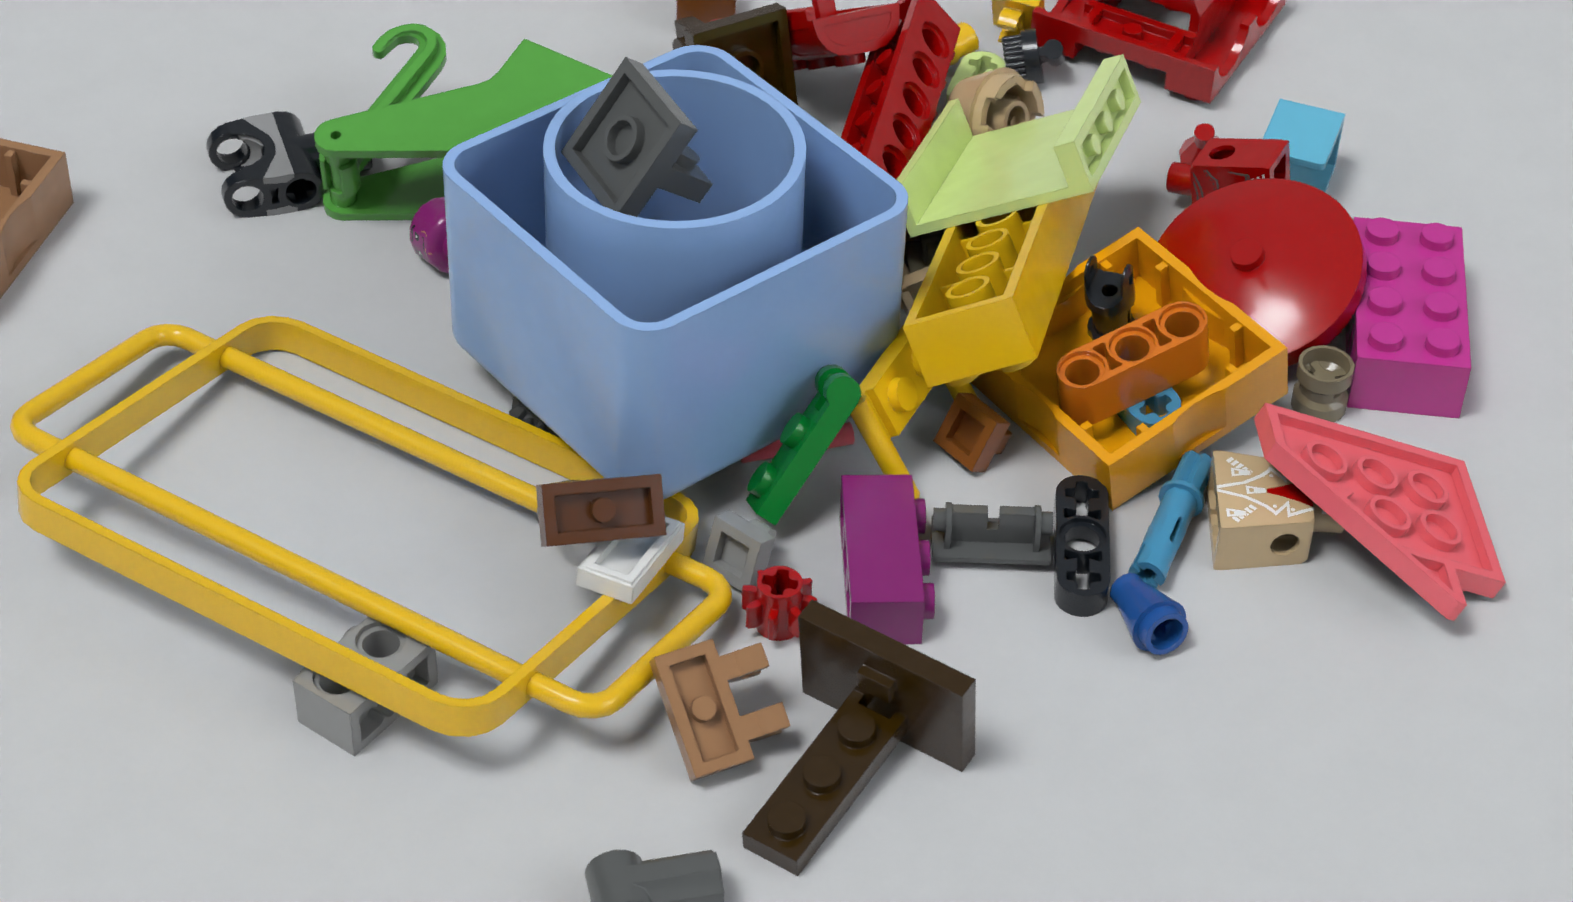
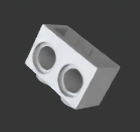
(347, 716)

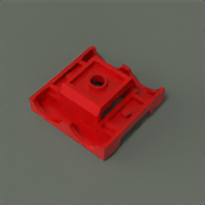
(1194, 60)

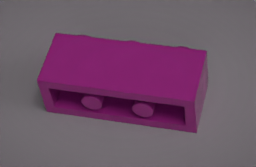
(884, 555)

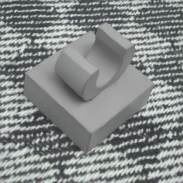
(739, 548)

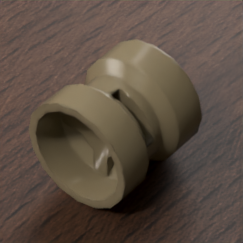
(1323, 382)

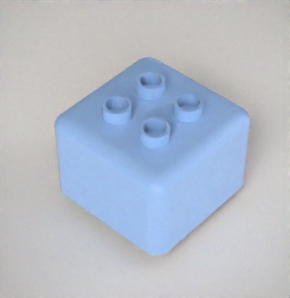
(695, 322)

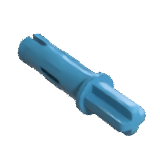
(1179, 502)

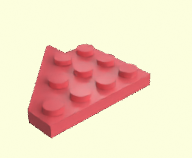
(1394, 499)

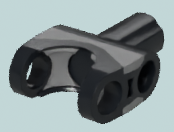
(274, 159)

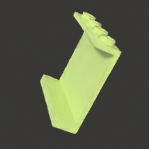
(1020, 166)

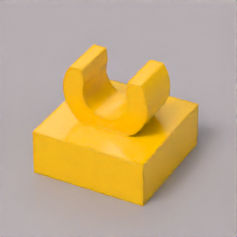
(1013, 15)

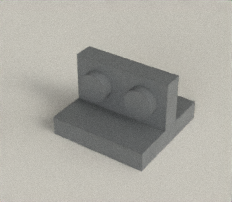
(635, 144)

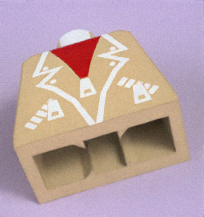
(1259, 514)

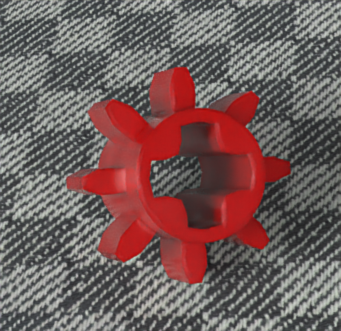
(776, 602)

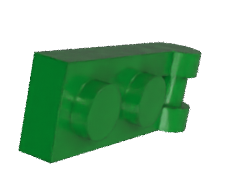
(804, 443)

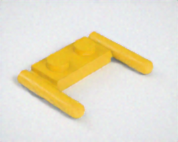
(889, 400)

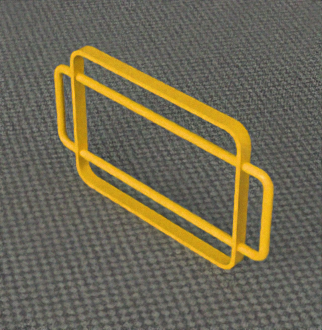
(233, 352)

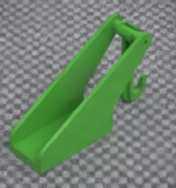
(429, 126)

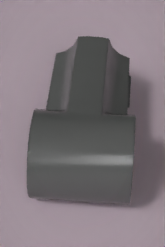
(677, 878)

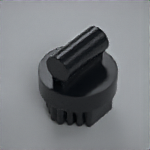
(1026, 57)

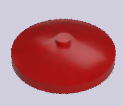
(1277, 255)

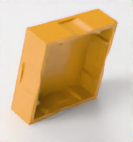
(1242, 374)

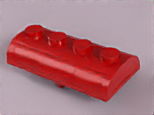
(838, 37)

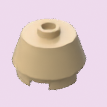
(998, 100)

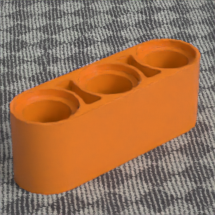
(1133, 362)

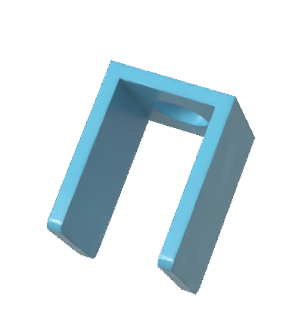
(1312, 138)

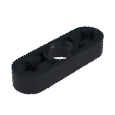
(1069, 561)

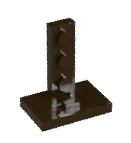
(752, 37)
(881, 698)

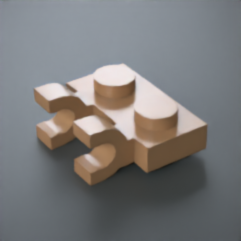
(703, 709)

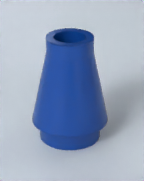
(1151, 617)

